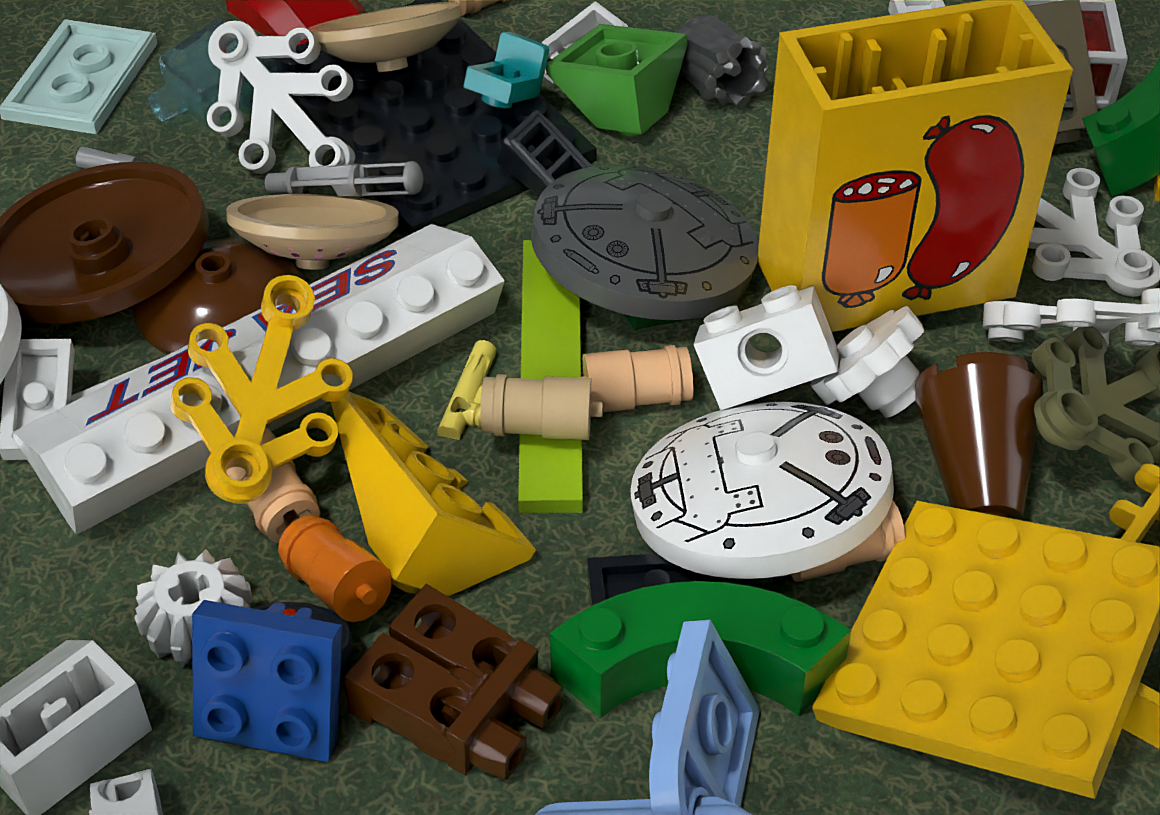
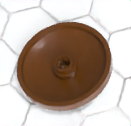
(99, 240)

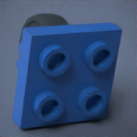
(269, 676)

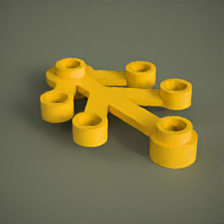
(259, 400)

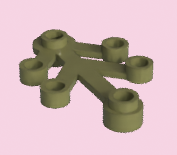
(1072, 418)

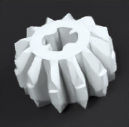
(176, 592)

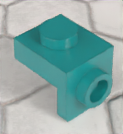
(514, 73)

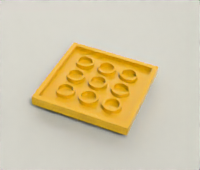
(1001, 646)

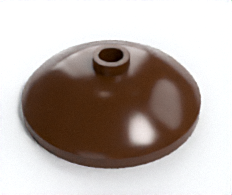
(216, 288)

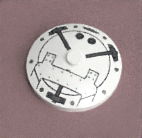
(762, 490)

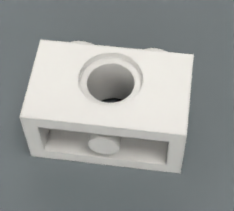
(744, 373)

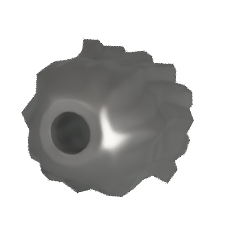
(722, 62)

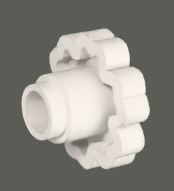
(876, 364)

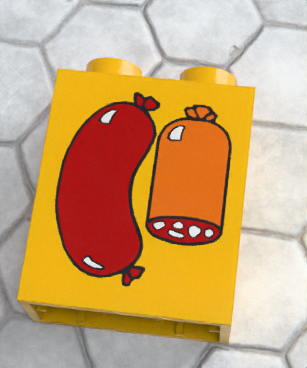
(909, 158)

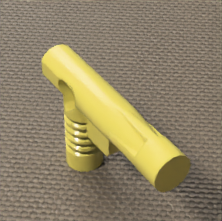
(468, 392)

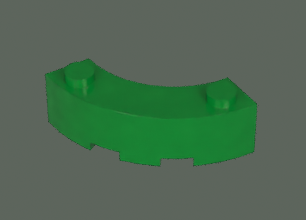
(1128, 136)
(627, 640)

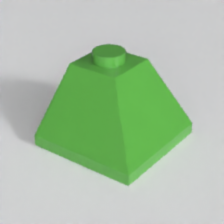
(621, 75)

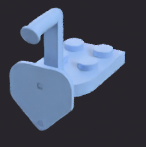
(698, 737)

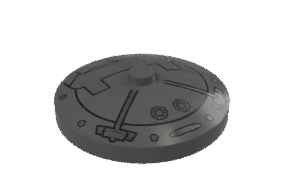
(644, 242)

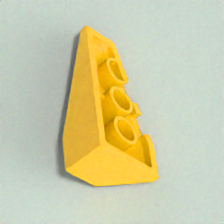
(415, 509)

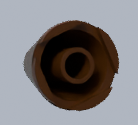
(982, 429)

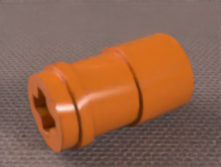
(335, 568)

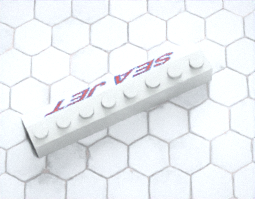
(369, 314)

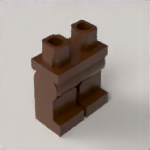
(453, 685)

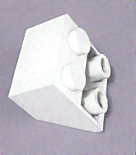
(65, 723)

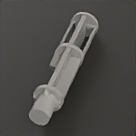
(345, 179)

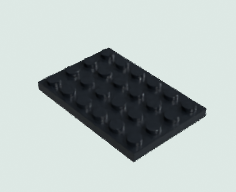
(429, 120)

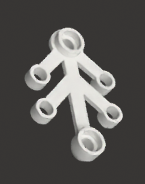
(273, 93)
(1123, 267)
(1012, 319)

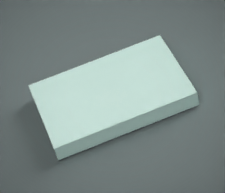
(79, 76)

